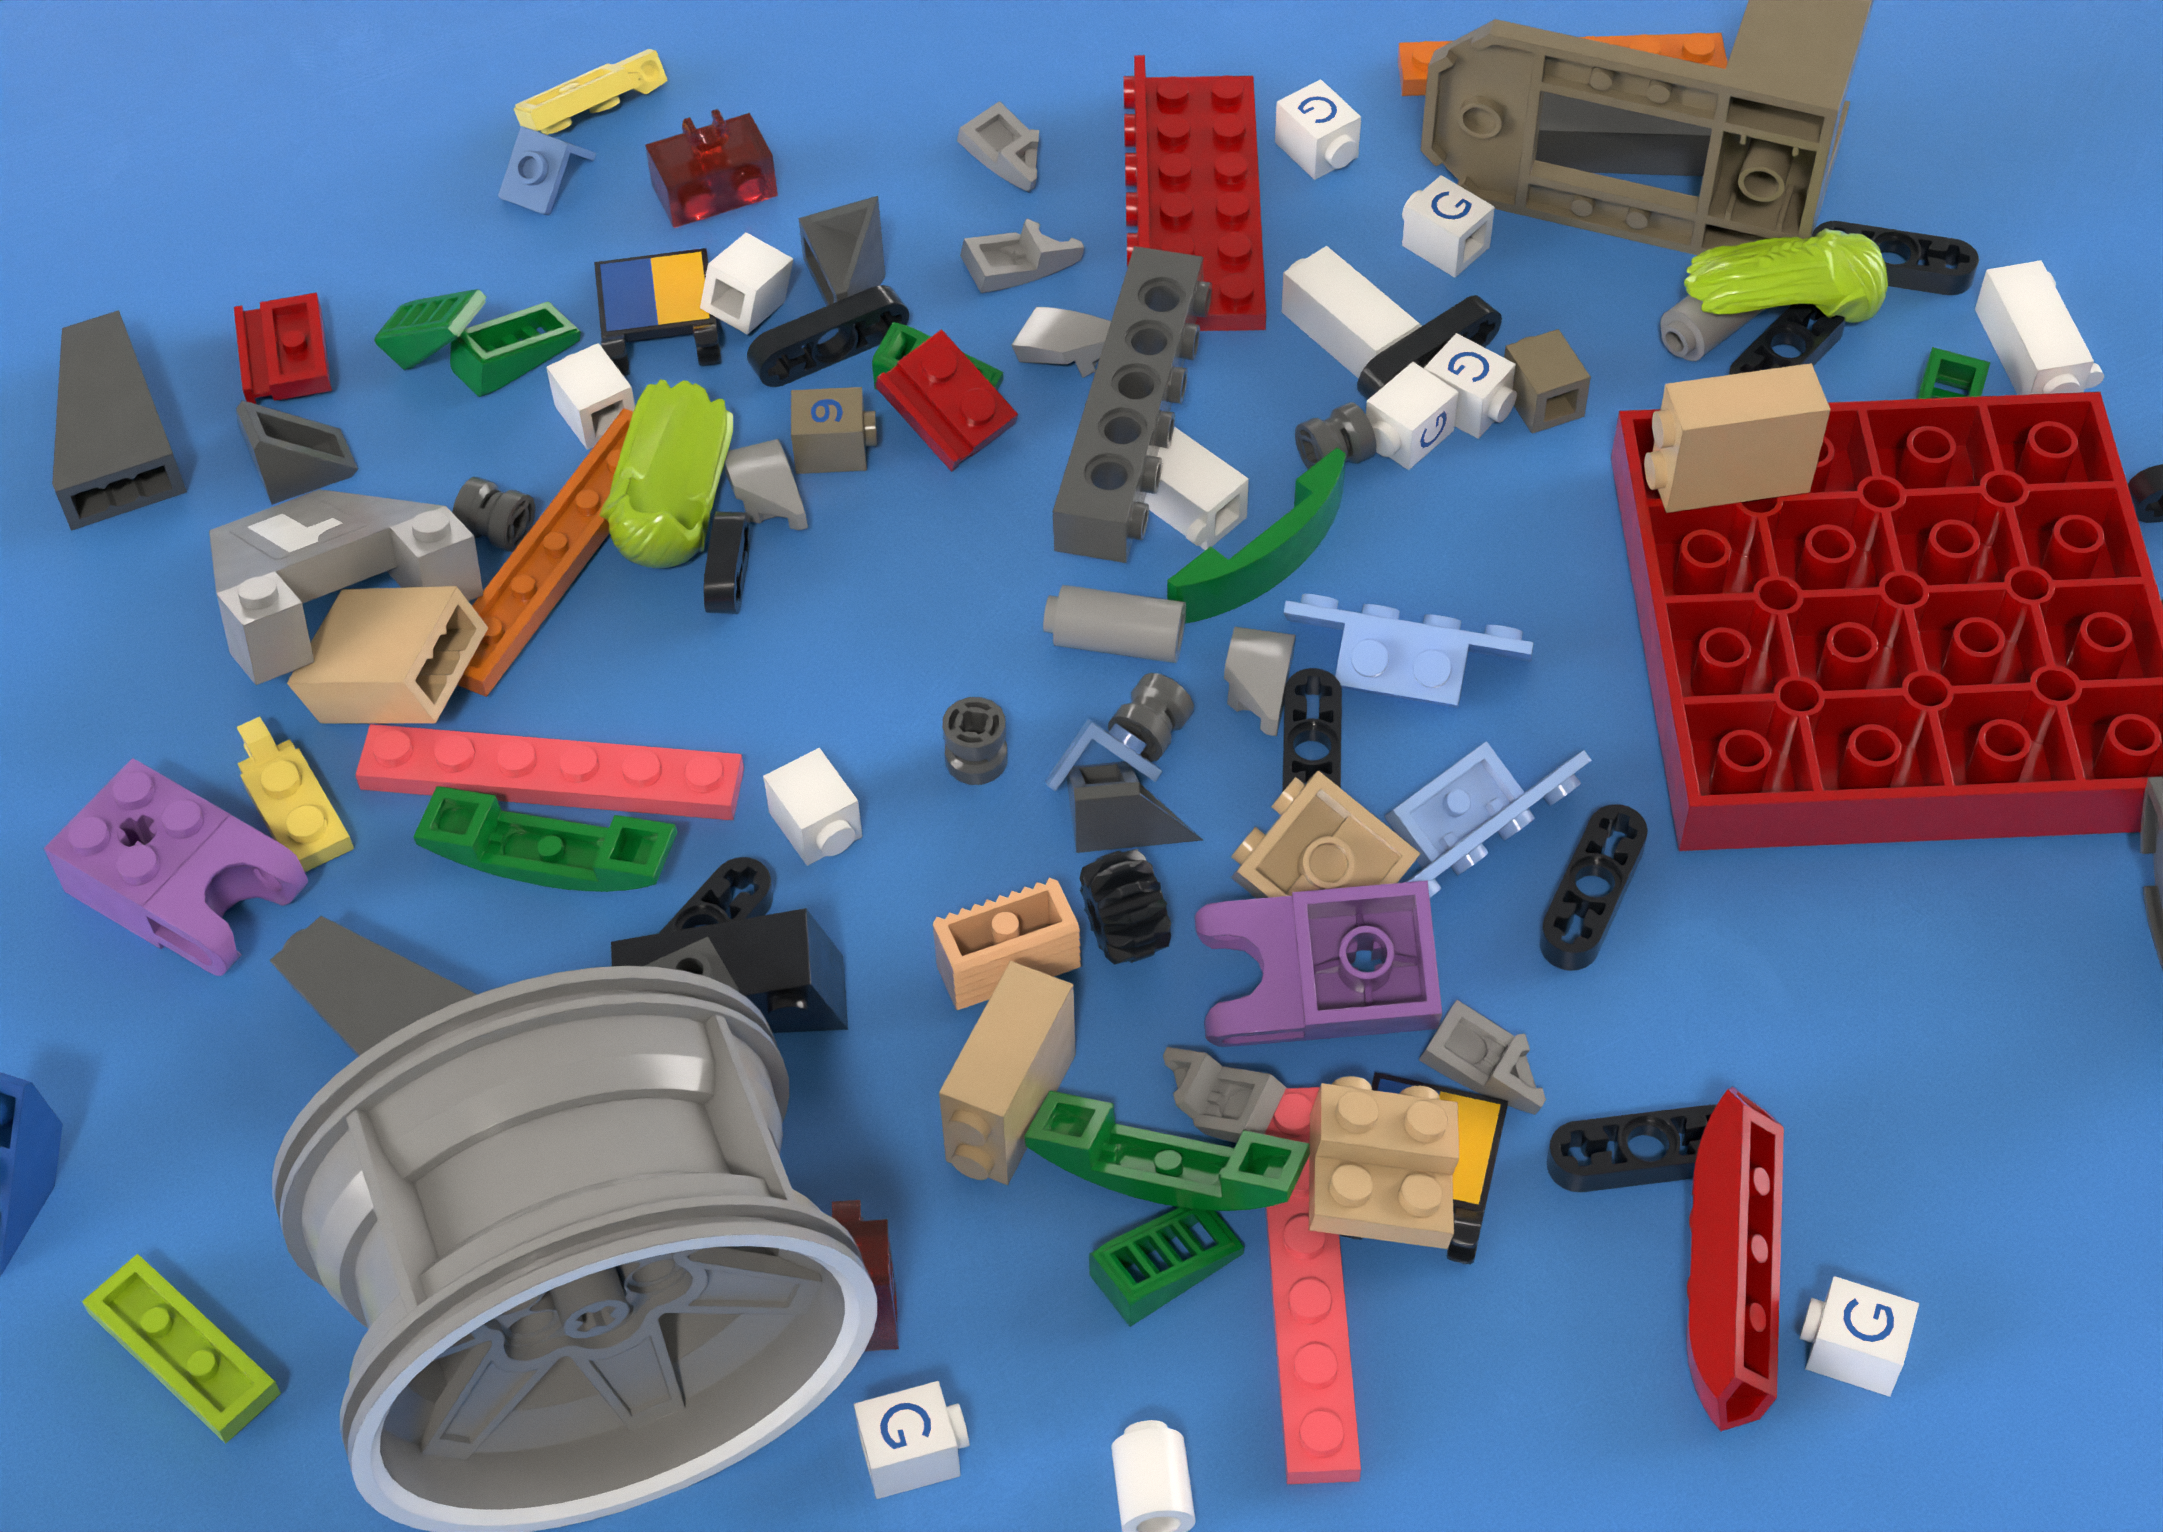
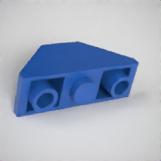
(27, 1160)

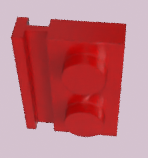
(282, 348)
(946, 400)

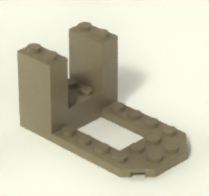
(1770, 113)

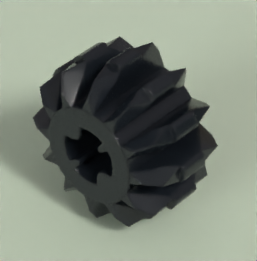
(1125, 906)

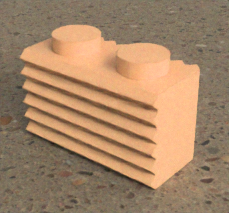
(1025, 928)

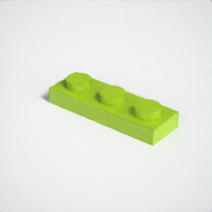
(181, 1348)

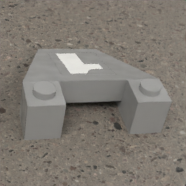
(320, 545)

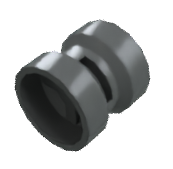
(1345, 428)
(494, 514)
(1155, 711)
(975, 740)

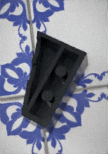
(775, 960)

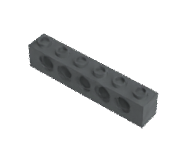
(1130, 406)

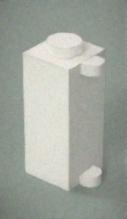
(1342, 309)
(2034, 332)
(1198, 492)

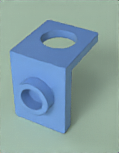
(537, 170)
(1117, 741)

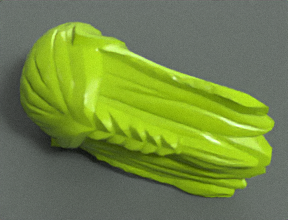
(1832, 271)
(668, 475)

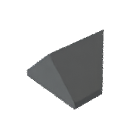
(844, 249)
(293, 452)
(1118, 812)

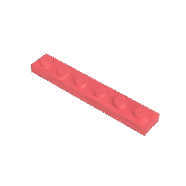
(552, 771)
(1310, 1325)

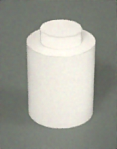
(1152, 1479)

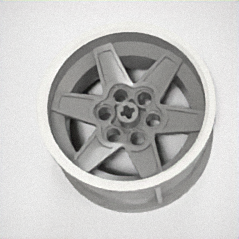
(568, 1250)

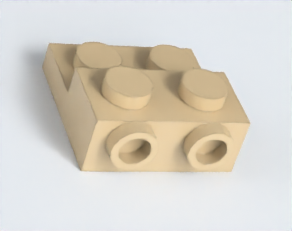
(1320, 845)
(1383, 1163)

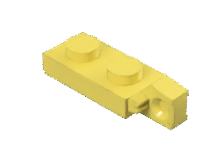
(593, 91)
(290, 798)

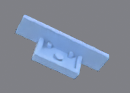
(1404, 656)
(1468, 806)

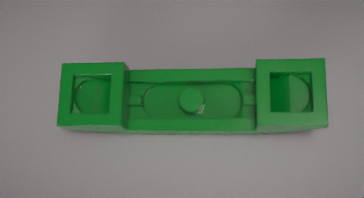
(1219, 585)
(544, 850)
(1163, 1167)

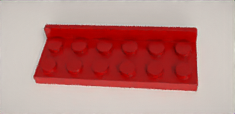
(1199, 185)

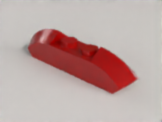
(1736, 1262)

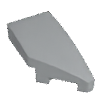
(1003, 145)
(1017, 258)
(1061, 338)
(765, 483)
(1258, 674)
(1484, 1058)
(1220, 1097)

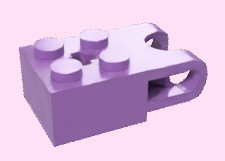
(170, 865)
(1307, 958)

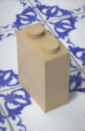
(1737, 438)
(389, 655)
(1006, 1072)

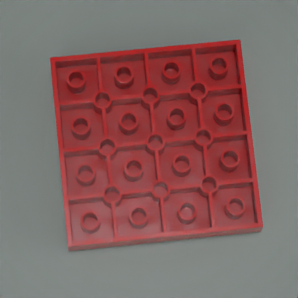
(1914, 643)

